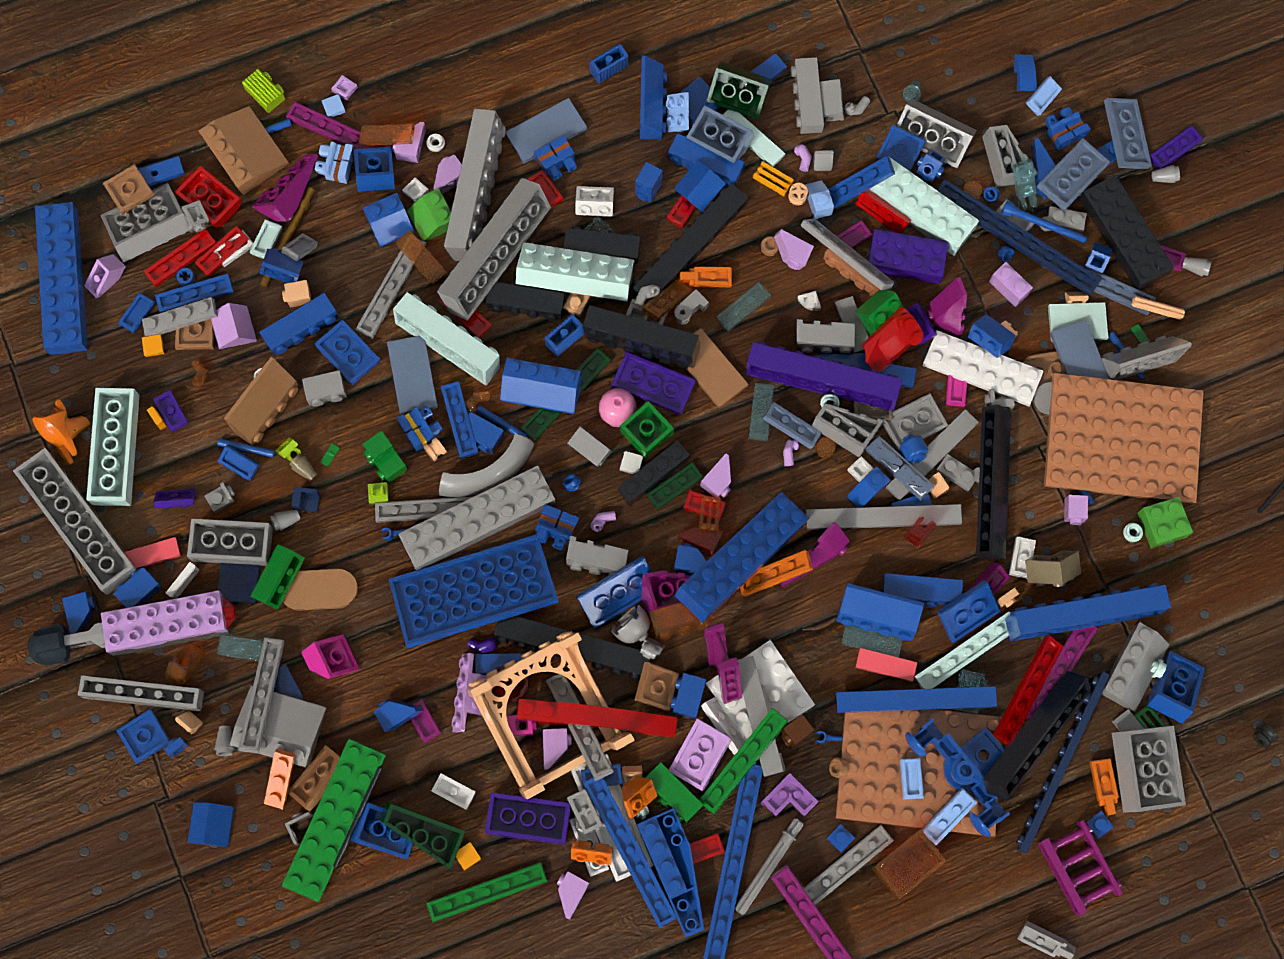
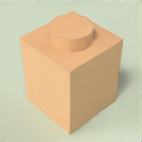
(297, 293)

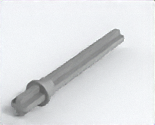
(769, 866)

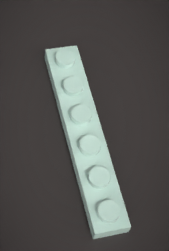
(963, 654)

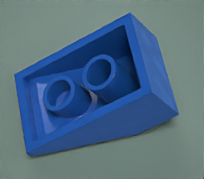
(1177, 689)
(376, 835)

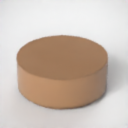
(769, 246)
(838, 767)

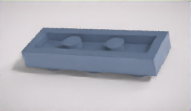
(792, 425)

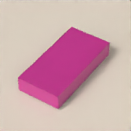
(956, 392)

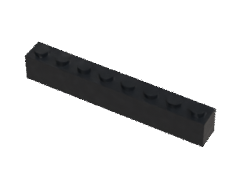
(694, 240)
(993, 483)
(593, 650)
(1036, 735)

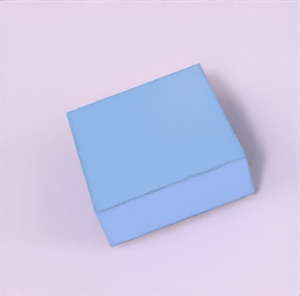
(333, 106)

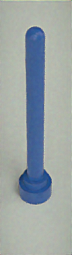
(1010, 209)

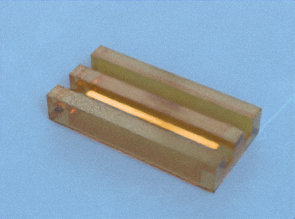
(708, 526)

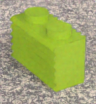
(263, 90)

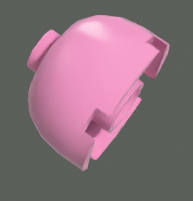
(616, 406)

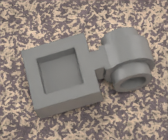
(651, 648)

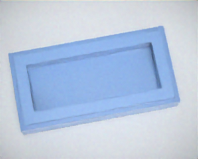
(1043, 96)
(911, 778)

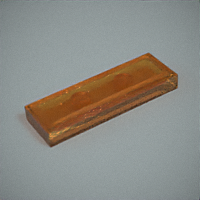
(387, 134)
(420, 257)
(666, 300)

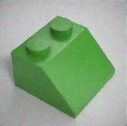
(430, 215)

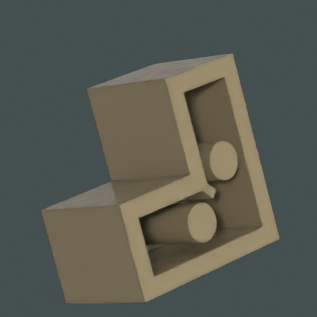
(1053, 569)

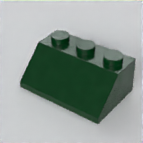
(738, 90)

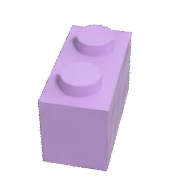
(1010, 284)

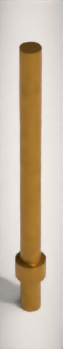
(303, 206)

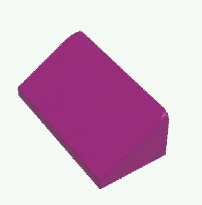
(994, 575)

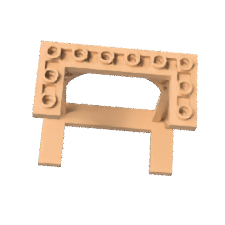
(481, 692)

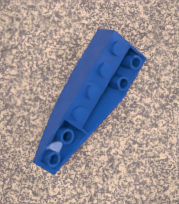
(675, 868)

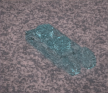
(1025, 183)

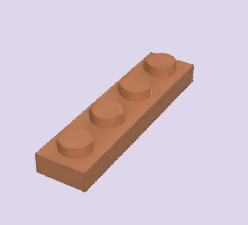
(849, 272)

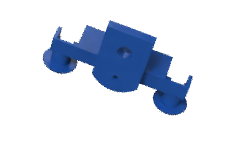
(964, 768)

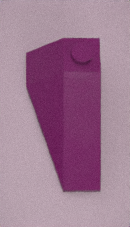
(285, 198)
(947, 308)
(827, 548)
(660, 589)

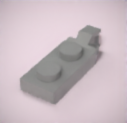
(1045, 941)

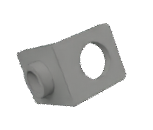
(297, 818)

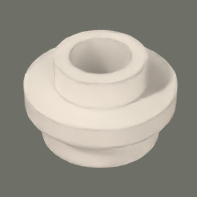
(435, 138)

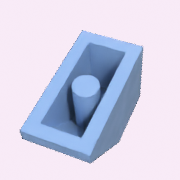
(819, 199)

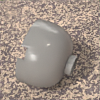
(632, 626)

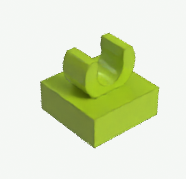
(287, 447)
(378, 493)

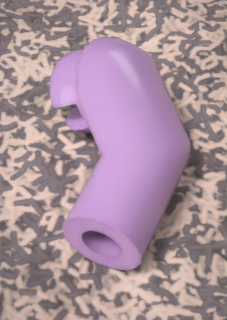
(805, 155)
(788, 452)

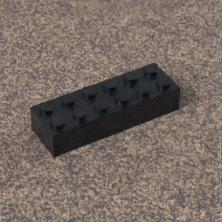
(1126, 233)
(641, 337)

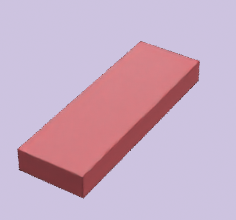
(154, 553)
(886, 665)

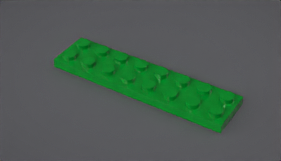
(332, 820)

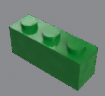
(277, 577)
(674, 793)

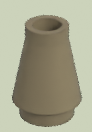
(303, 467)

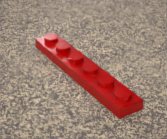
(1028, 690)

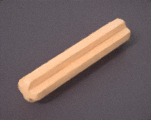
(1158, 307)

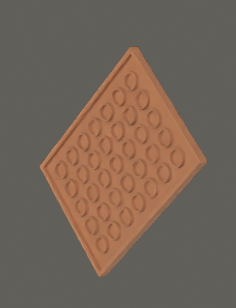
(1123, 438)
(873, 752)

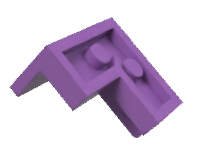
(789, 791)

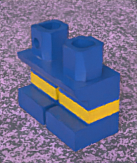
(417, 429)

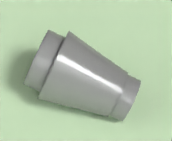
(1167, 174)
(1197, 265)
(284, 519)
(223, 740)

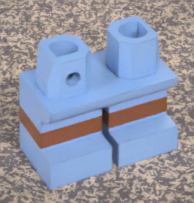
(338, 162)

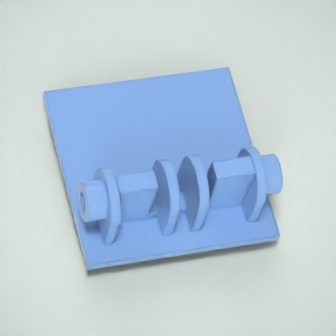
(677, 112)

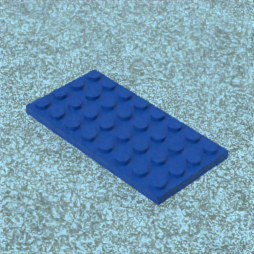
(472, 591)

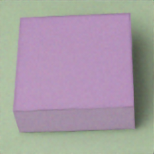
(344, 87)

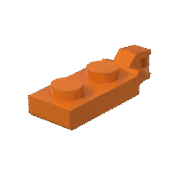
(708, 277)
(1104, 785)

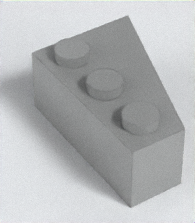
(1003, 154)
(825, 337)
(846, 428)
(595, 557)

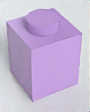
(1076, 509)

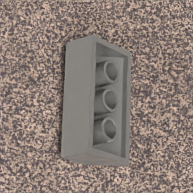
(940, 131)
(1132, 667)

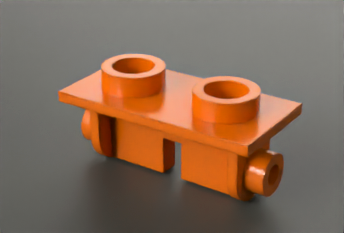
(582, 852)

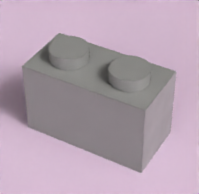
(324, 388)

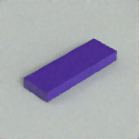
(1176, 148)

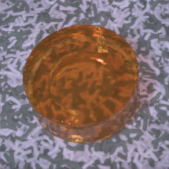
(973, 189)
(825, 447)

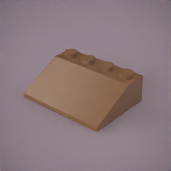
(244, 148)
(261, 402)

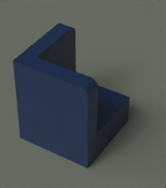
(305, 499)

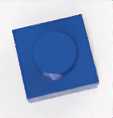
(175, 746)
(1099, 824)
(840, 838)

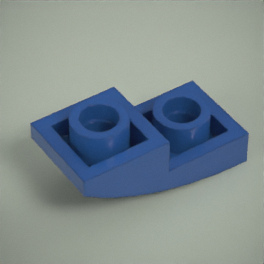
(1026, 73)

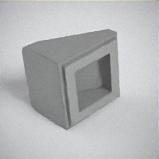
(823, 160)

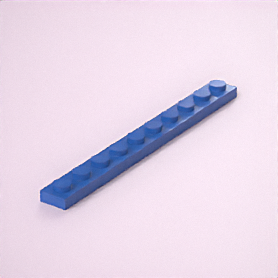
(733, 864)

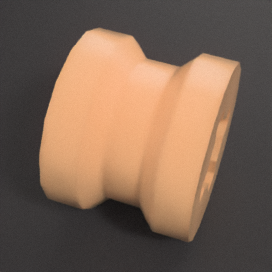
(801, 191)
(434, 449)

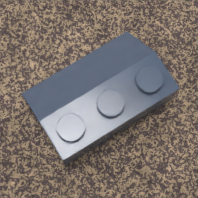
(720, 135)

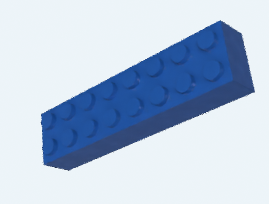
(61, 278)
(741, 557)
(1088, 612)

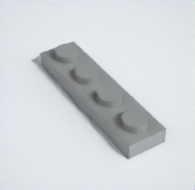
(180, 317)

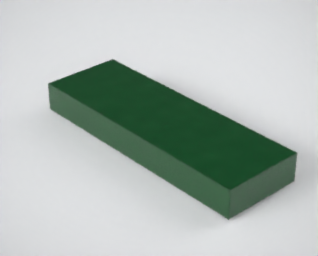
(674, 486)

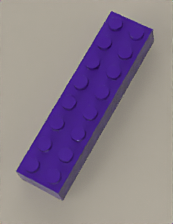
(823, 376)

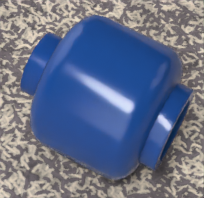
(914, 448)

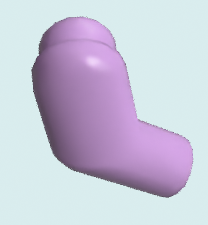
(600, 520)

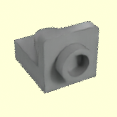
(195, 216)
(1002, 401)
(220, 497)

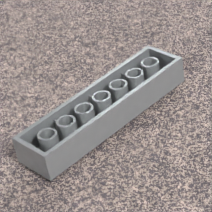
(475, 182)
(494, 249)
(477, 518)
(75, 521)

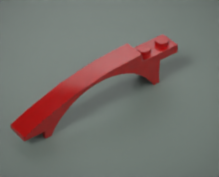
(588, 715)

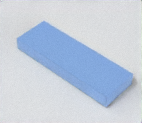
(949, 816)

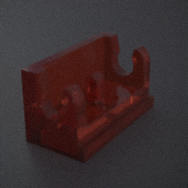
(917, 534)

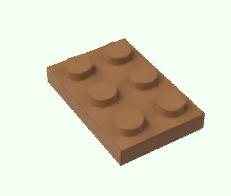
(314, 780)

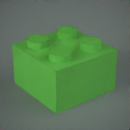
(1165, 522)

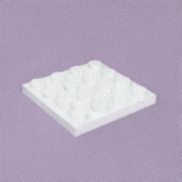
(779, 689)

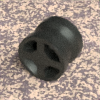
(1265, 736)

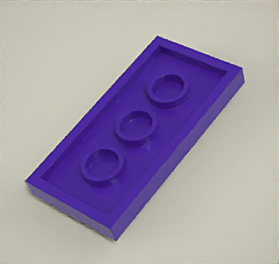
(653, 383)

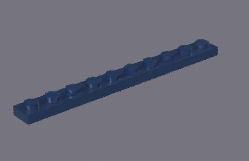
(1022, 240)
(1058, 769)

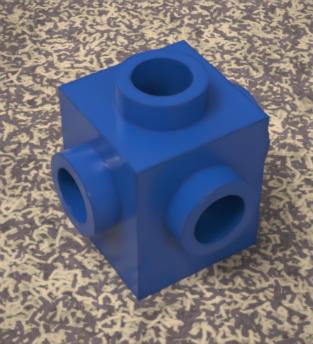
(931, 165)

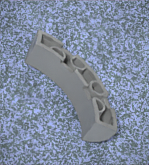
(500, 471)

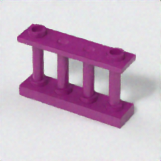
(727, 668)
(1070, 884)

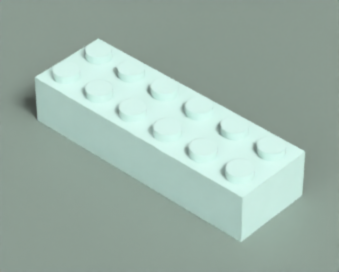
(927, 208)
(574, 271)
(447, 338)
(113, 447)

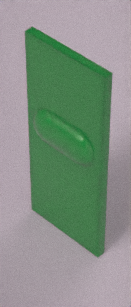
(1139, 334)
(329, 455)

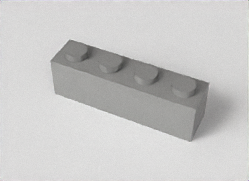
(808, 95)

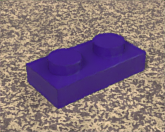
(923, 321)
(171, 411)
(174, 498)

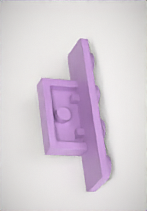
(463, 702)

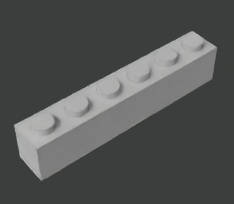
(141, 693)

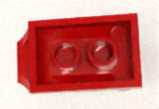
(215, 197)
(892, 340)

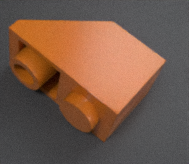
(638, 794)

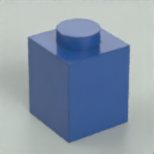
(1098, 257)

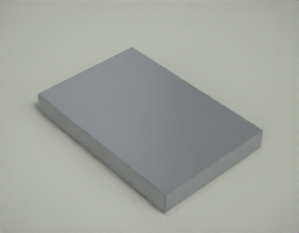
(916, 418)

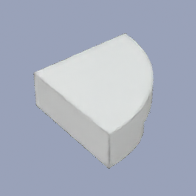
(810, 301)

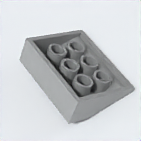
(147, 224)
(1144, 357)
(290, 726)
(1148, 769)

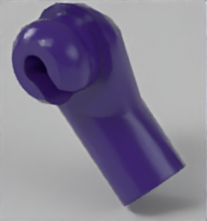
(482, 647)

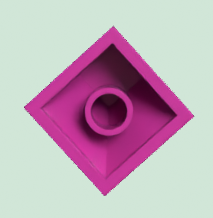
(330, 657)

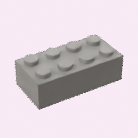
(230, 542)

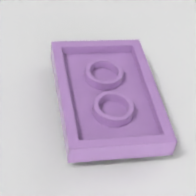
(700, 754)

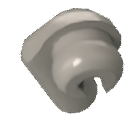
(857, 109)
(645, 293)

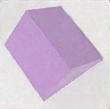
(233, 326)

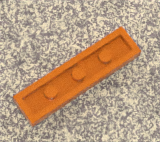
(778, 572)

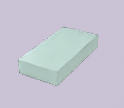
(266, 238)

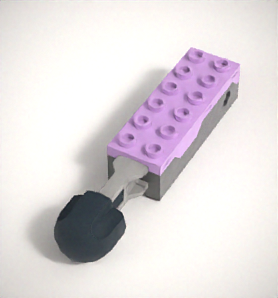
(139, 628)

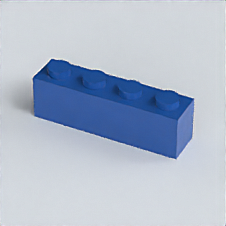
(686, 153)
(299, 324)
(922, 589)

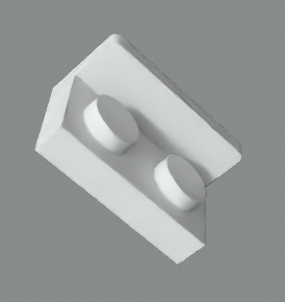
(594, 201)

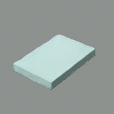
(1068, 314)

